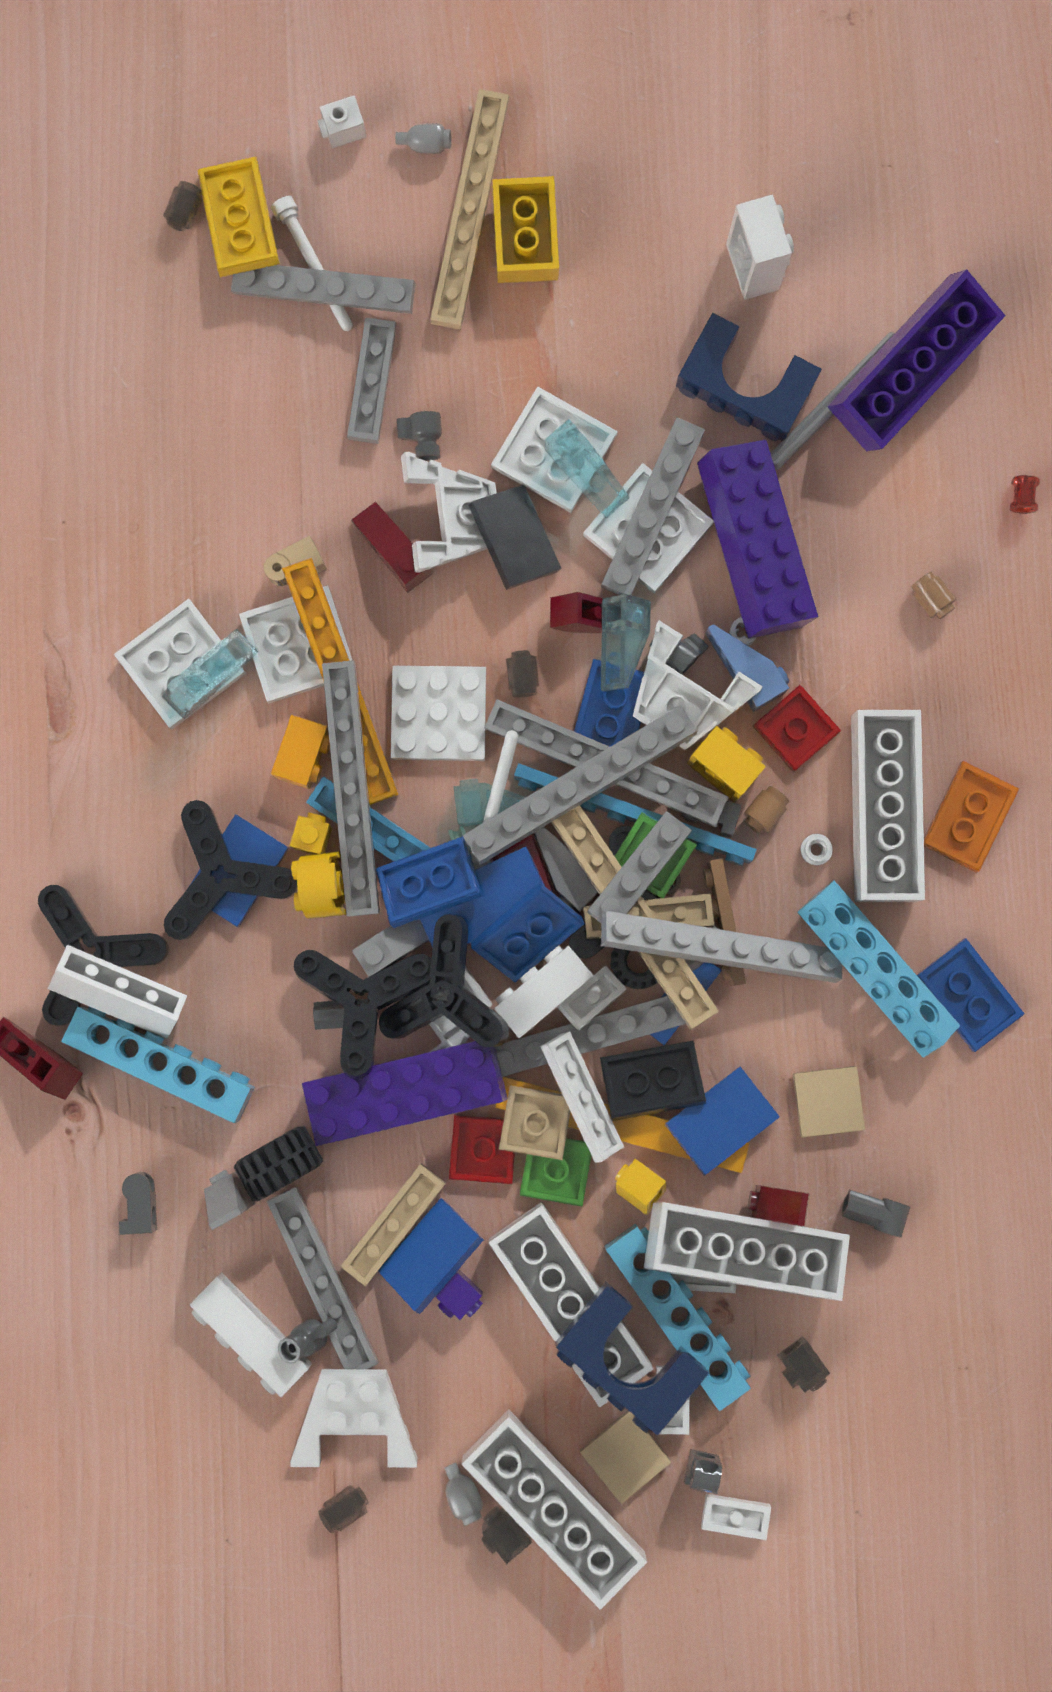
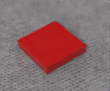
(796, 728)
(477, 1151)

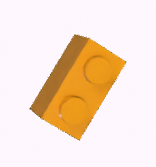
(301, 752)

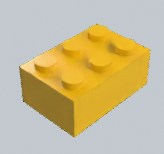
(525, 229)

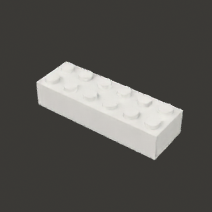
(887, 806)
(746, 1251)
(560, 1287)
(554, 1509)

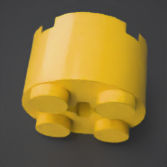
(319, 885)

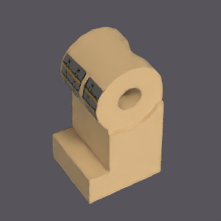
(290, 555)

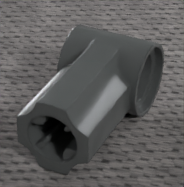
(330, 1014)
(883, 1214)

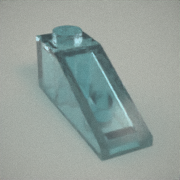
(585, 468)
(623, 639)
(208, 674)
(472, 801)

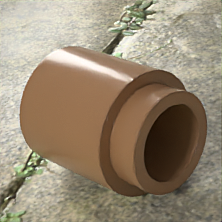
(933, 595)
(766, 810)

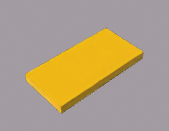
(238, 216)

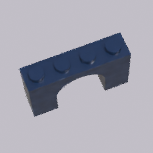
(770, 413)
(650, 1401)

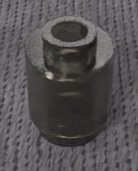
(183, 206)
(522, 674)
(343, 1509)

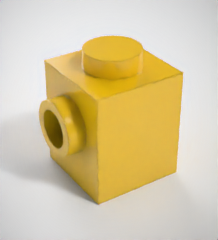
(311, 834)
(639, 1186)

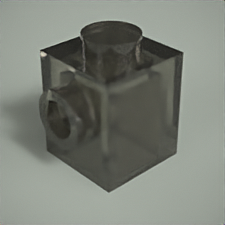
(803, 1366)
(504, 1534)

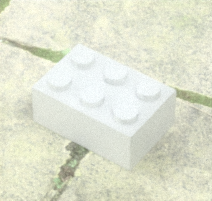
(759, 246)
(542, 990)

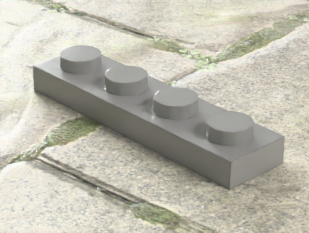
(371, 380)
(641, 867)

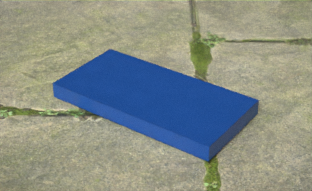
(501, 887)

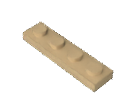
(685, 909)
(393, 1224)

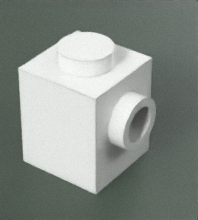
(341, 122)

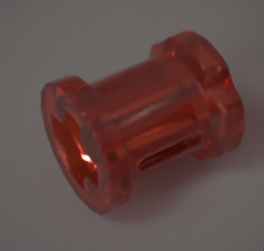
(1024, 494)

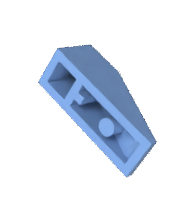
(742, 658)

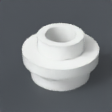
(823, 842)

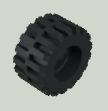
(278, 1163)

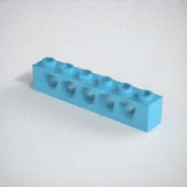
(879, 969)
(82, 1036)
(721, 1388)

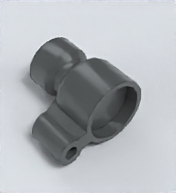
(425, 429)
(686, 653)
(305, 1339)

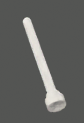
(286, 212)
(499, 782)

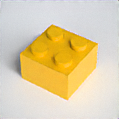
(726, 763)

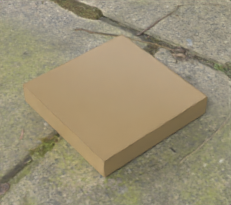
(828, 1101)
(535, 1123)
(625, 1457)

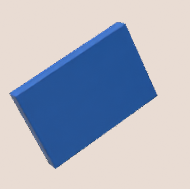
(609, 714)
(247, 845)
(428, 882)
(527, 932)
(971, 994)
(728, 1120)
(430, 1255)

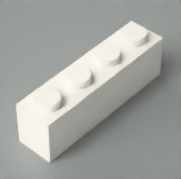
(117, 992)
(248, 1333)

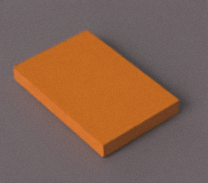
(970, 816)

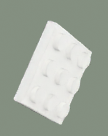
(524, 452)
(677, 537)
(166, 652)
(284, 653)
(438, 713)

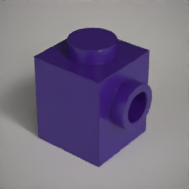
(459, 1297)

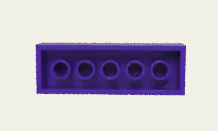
(916, 361)
(757, 538)
(404, 1092)

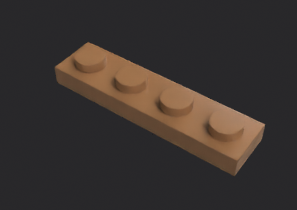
(722, 910)

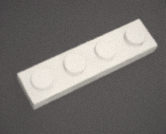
(582, 1097)

